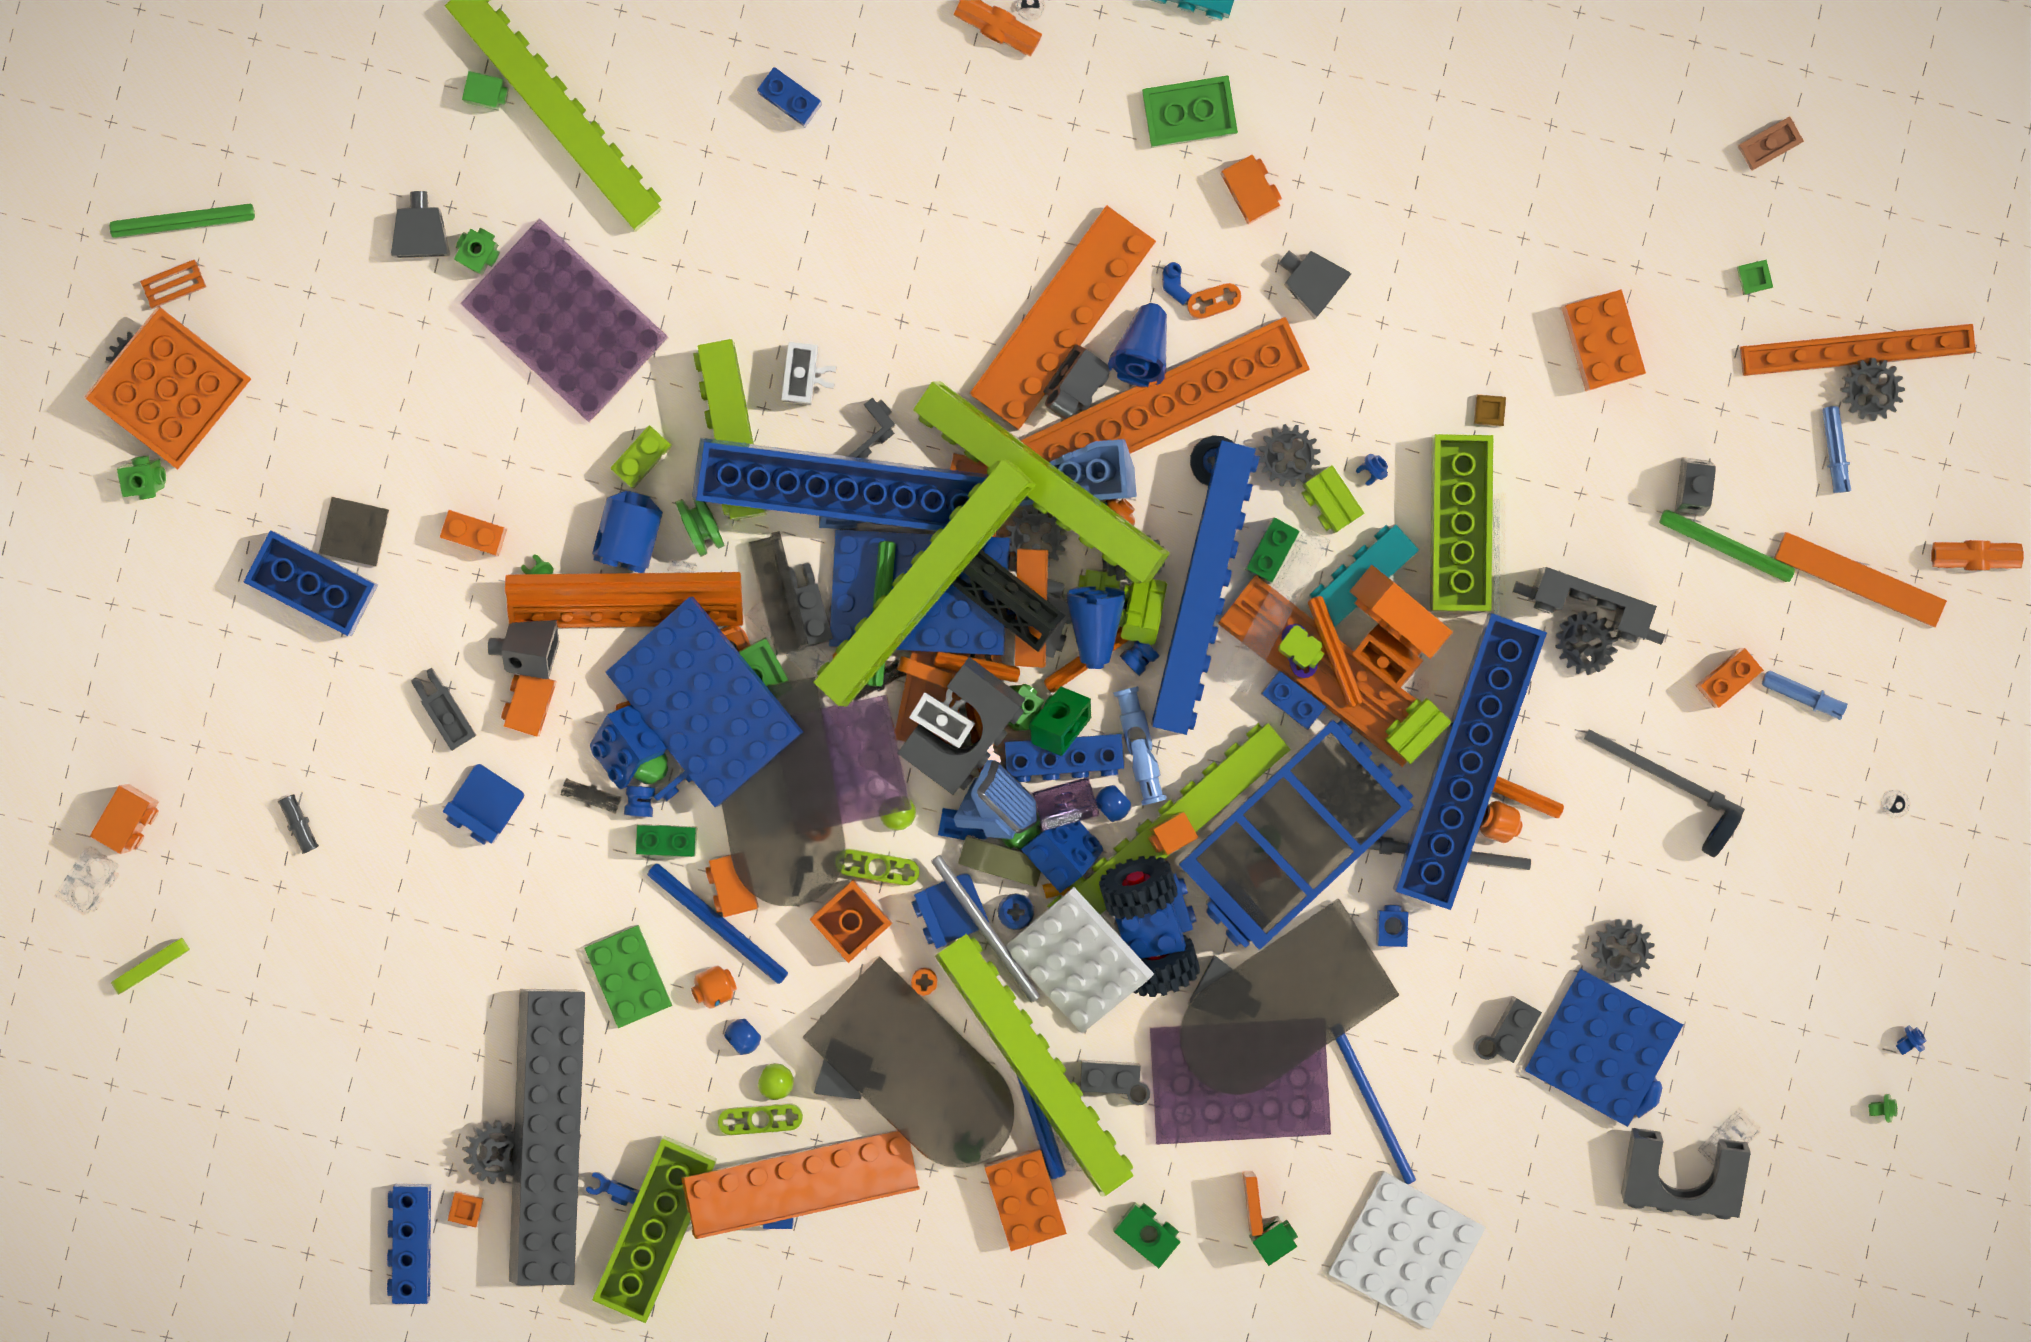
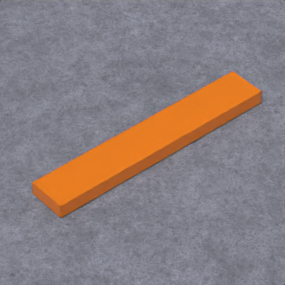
(1860, 579)

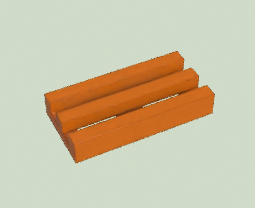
(169, 273)

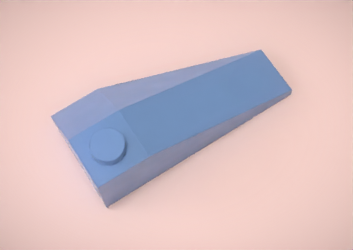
(1099, 468)

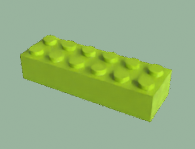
(726, 403)
(1461, 523)
(651, 1232)

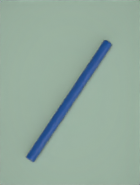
(1375, 1109)

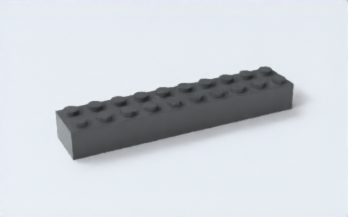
(546, 1137)

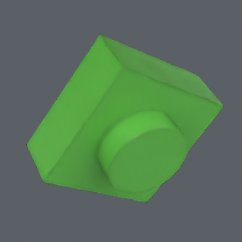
(1755, 277)

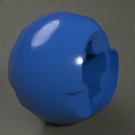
(1113, 803)
(1024, 904)
(742, 1036)

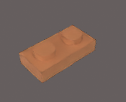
(1770, 143)

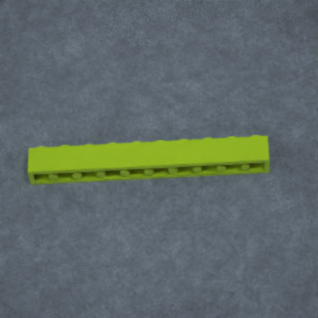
(557, 111)
(1053, 491)
(924, 582)
(1198, 801)
(1034, 1065)

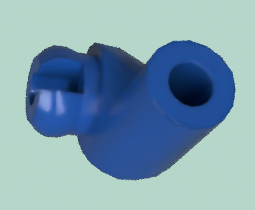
(1172, 283)
(1651, 1099)

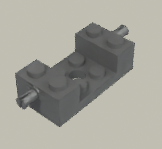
(1632, 616)

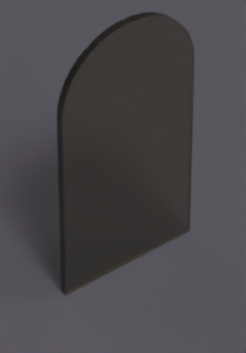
(788, 817)
(1283, 1004)
(915, 1069)

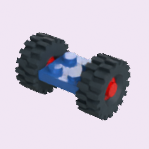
(1143, 905)

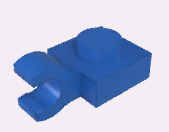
(949, 829)
(620, 1192)

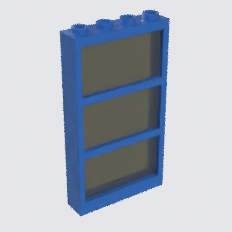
(1297, 833)

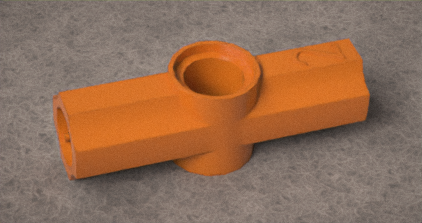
(998, 25)
(1977, 555)

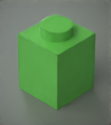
(485, 91)

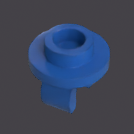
(1376, 466)
(1913, 1038)

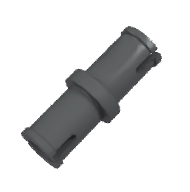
(298, 824)

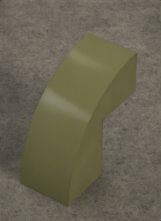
(998, 861)

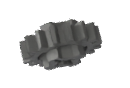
(485, 1158)

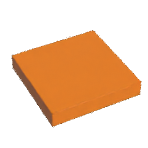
(1252, 1203)

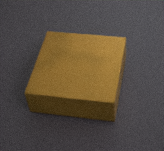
(1490, 410)

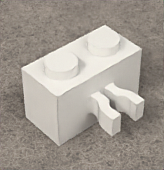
(800, 373)
(942, 719)

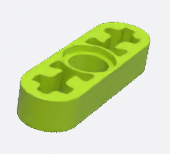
(886, 858)
(150, 966)
(737, 1113)

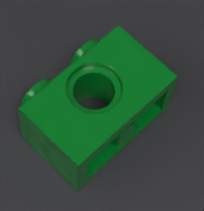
(1272, 550)
(1060, 720)
(666, 840)
(1275, 1240)
(1154, 1250)

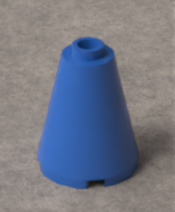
(1142, 348)
(1095, 622)

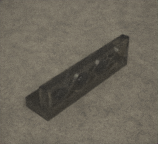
(778, 594)

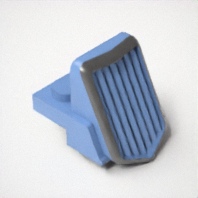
(997, 804)

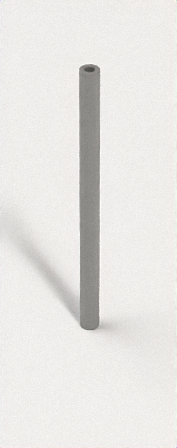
(985, 928)

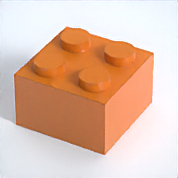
(125, 819)
(851, 921)

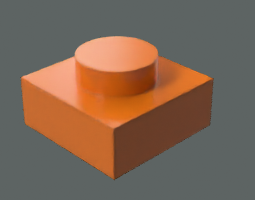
(465, 1209)

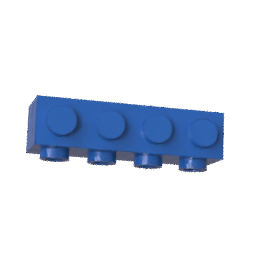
(1085, 754)
(410, 1244)

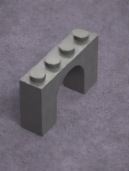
(996, 706)
(1718, 1195)

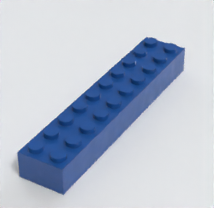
(829, 484)
(1203, 587)
(1469, 761)

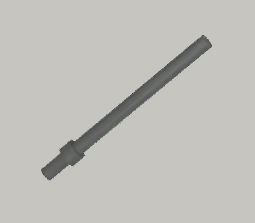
(1714, 799)
(1387, 845)

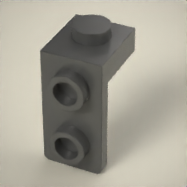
(881, 413)

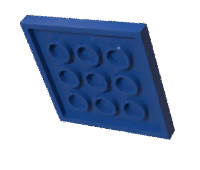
(1604, 1047)

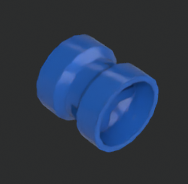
(1139, 657)
(639, 808)

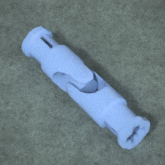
(1144, 763)

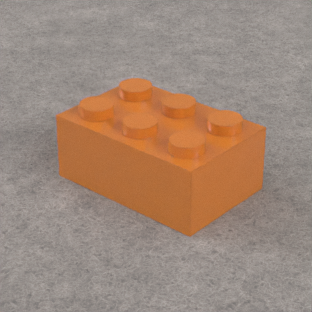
(1603, 340)
(1399, 613)
(1025, 1199)

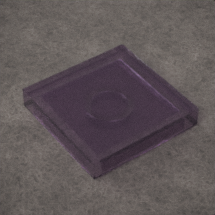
(1066, 804)

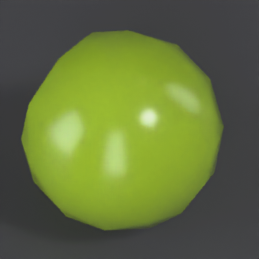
(899, 820)
(776, 1081)

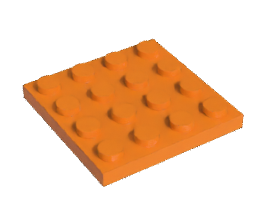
(167, 387)

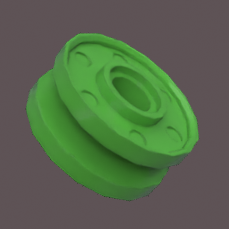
(700, 525)

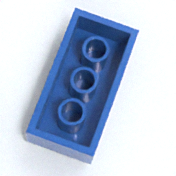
(310, 583)

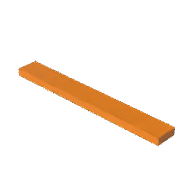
(1851, 349)

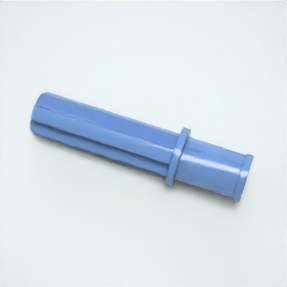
(1836, 450)
(1804, 694)

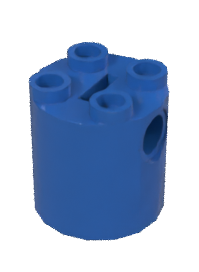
(627, 531)

